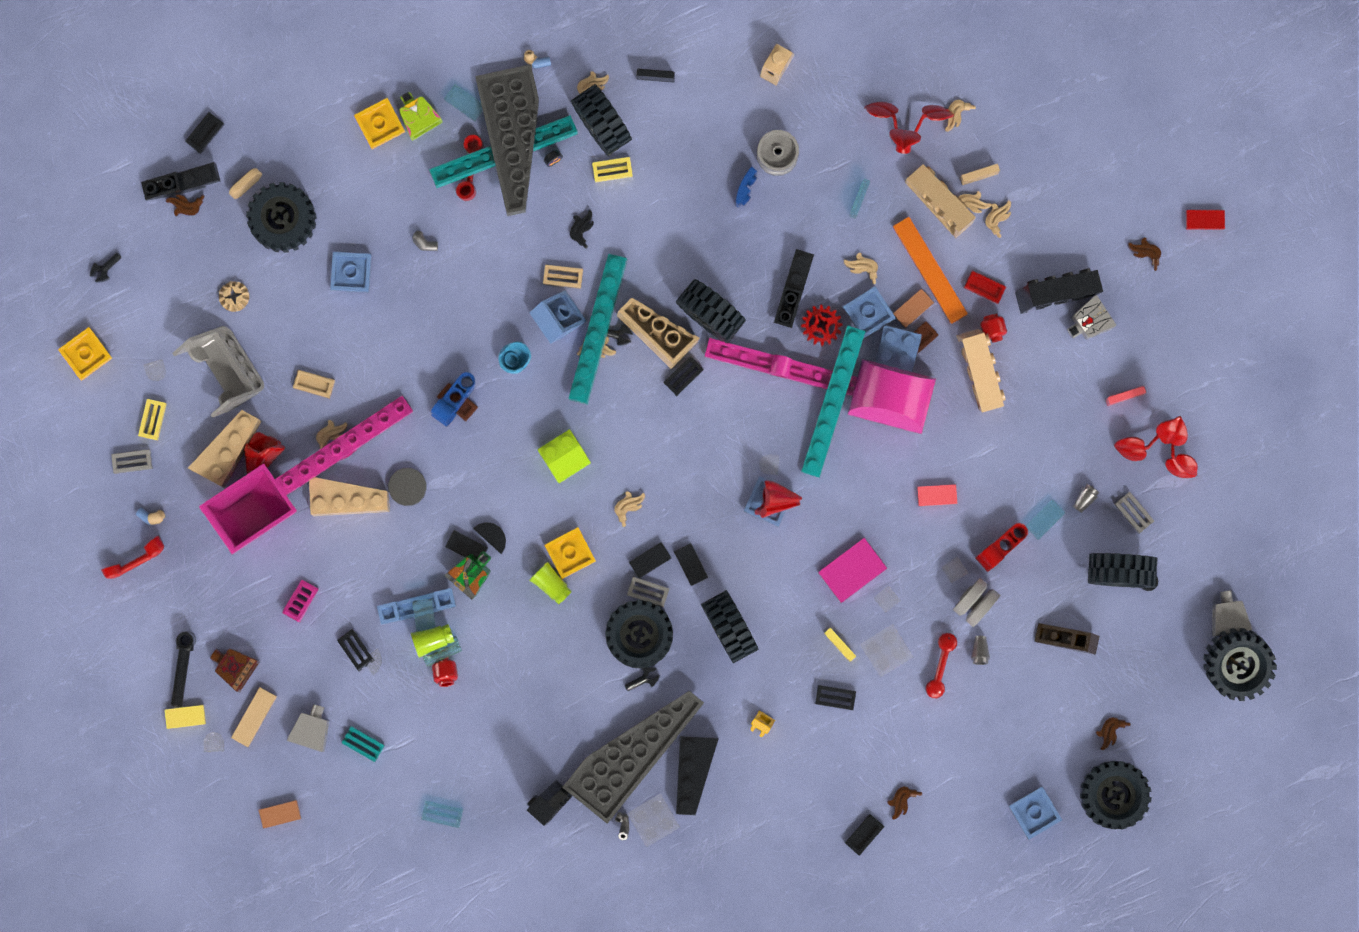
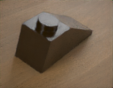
(1067, 638)

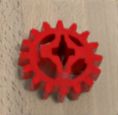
(832, 320)

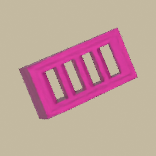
(286, 611)

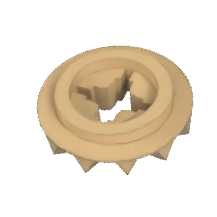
(241, 300)

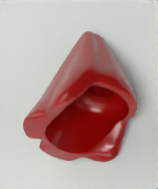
(261, 450)
(777, 499)

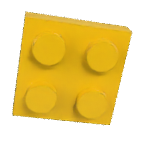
(379, 123)
(85, 353)
(570, 553)

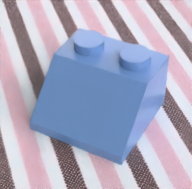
(557, 316)

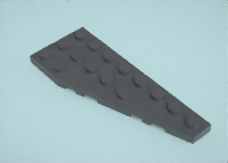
(511, 114)
(618, 767)

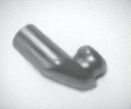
(422, 243)

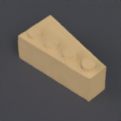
(940, 200)
(657, 332)
(982, 370)
(226, 450)
(340, 498)

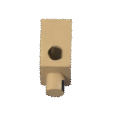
(776, 64)

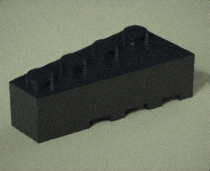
(1058, 290)
(693, 769)
(548, 803)

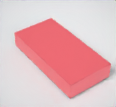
(1125, 395)
(937, 495)

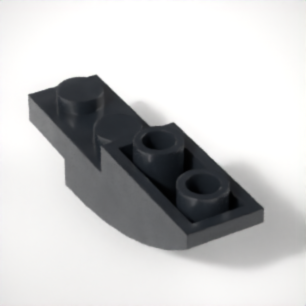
(180, 182)
(794, 288)

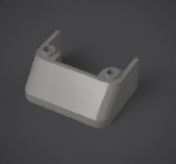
(228, 365)

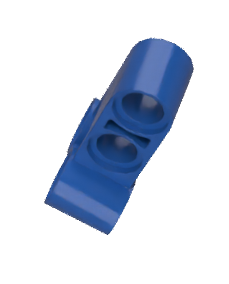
(445, 409)

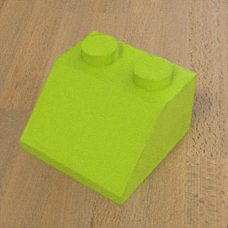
(564, 456)

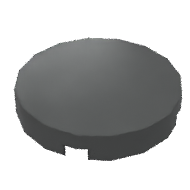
(407, 486)

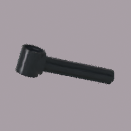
(181, 668)

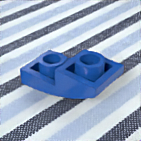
(743, 191)

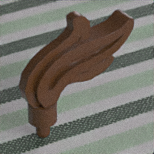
(184, 206)
(1146, 250)
(1108, 731)
(900, 800)

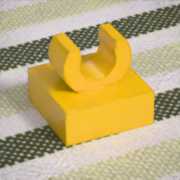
(762, 722)

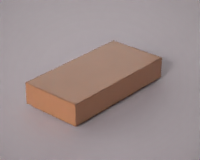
(913, 308)
(280, 814)

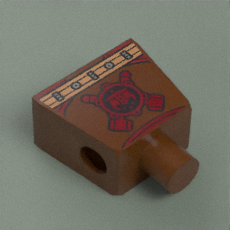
(234, 667)

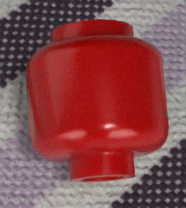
(994, 327)
(445, 672)

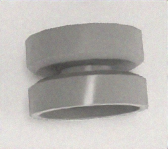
(777, 141)
(974, 600)

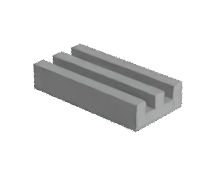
(148, 459)
(1139, 507)
(663, 597)

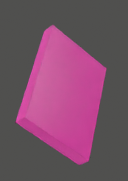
(852, 570)

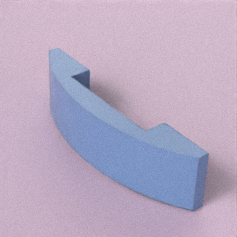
(404, 610)

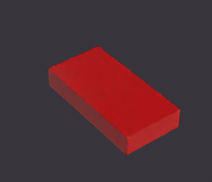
(1205, 219)
(985, 287)

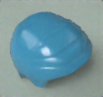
(514, 357)

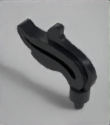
(581, 226)

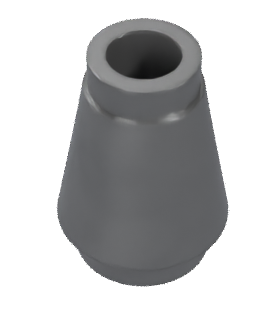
(1085, 498)
(980, 652)

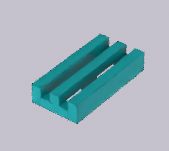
(377, 752)

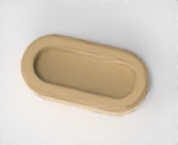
(245, 183)

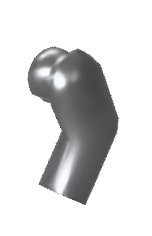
(624, 827)

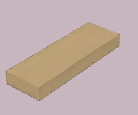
(254, 717)

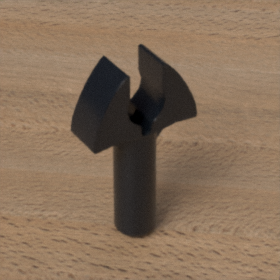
(104, 268)
(616, 334)
(641, 680)

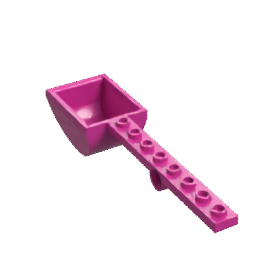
(877, 393)
(261, 502)

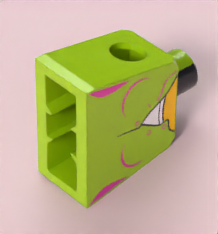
(418, 115)

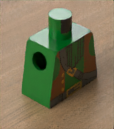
(470, 574)

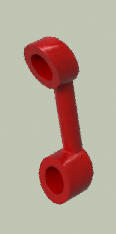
(466, 190)
(152, 550)
(935, 687)

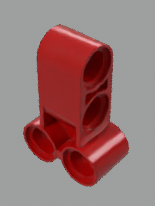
(995, 554)

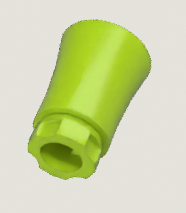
(551, 583)
(432, 639)

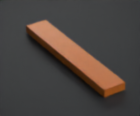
(930, 270)

